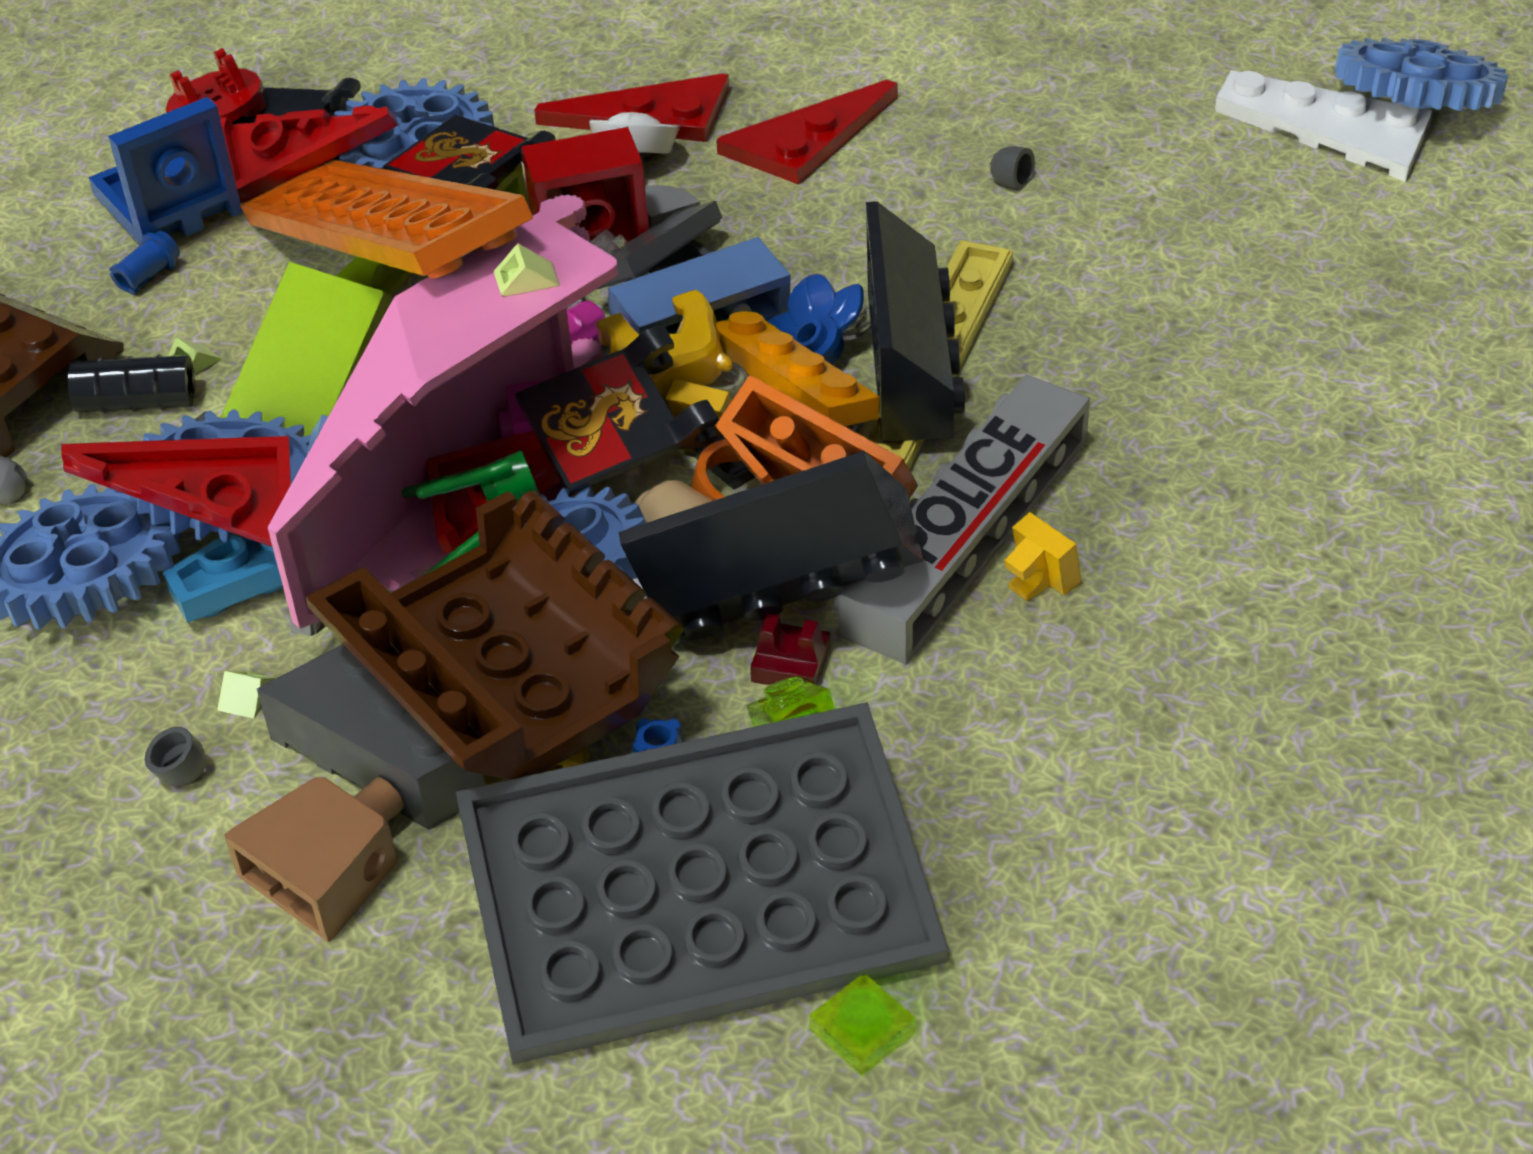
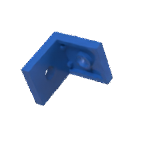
(169, 173)

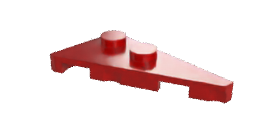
(686, 103)
(294, 143)
(215, 480)

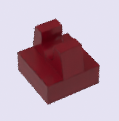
(789, 651)

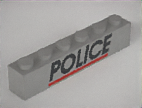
(969, 515)

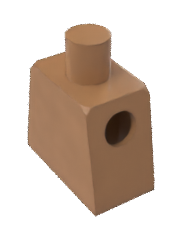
(319, 850)

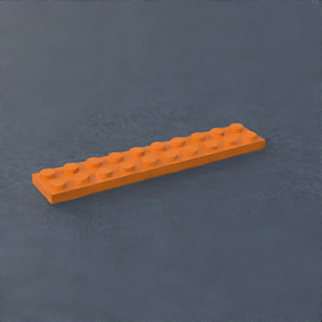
(390, 216)

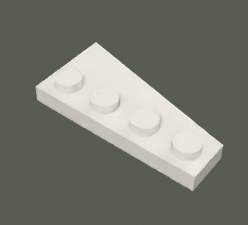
(1344, 121)

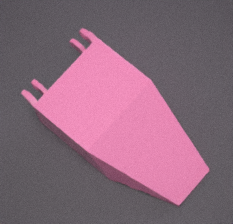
(425, 391)

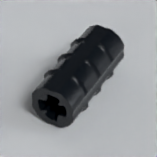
(131, 383)

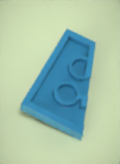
(222, 576)

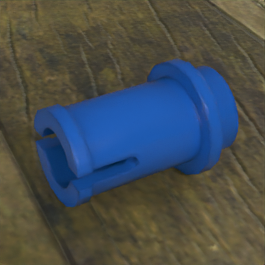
(145, 262)

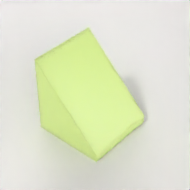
(524, 272)
(201, 356)
(240, 692)

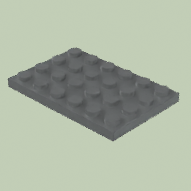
(696, 881)

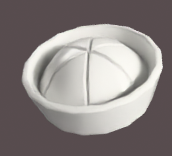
(647, 132)

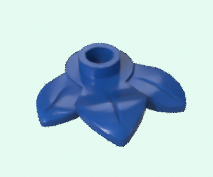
(820, 315)

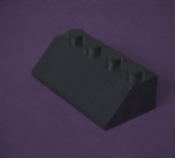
(911, 331)
(776, 545)

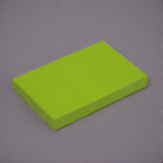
(307, 347)

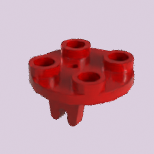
(233, 89)

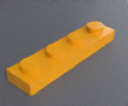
(795, 369)

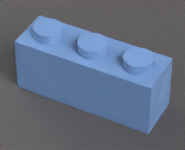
(730, 279)

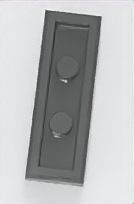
(663, 240)

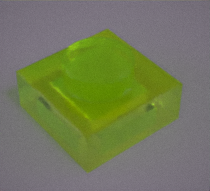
(789, 700)
(862, 1023)

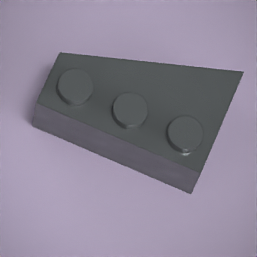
(362, 732)

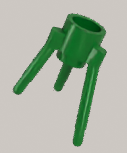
(495, 478)

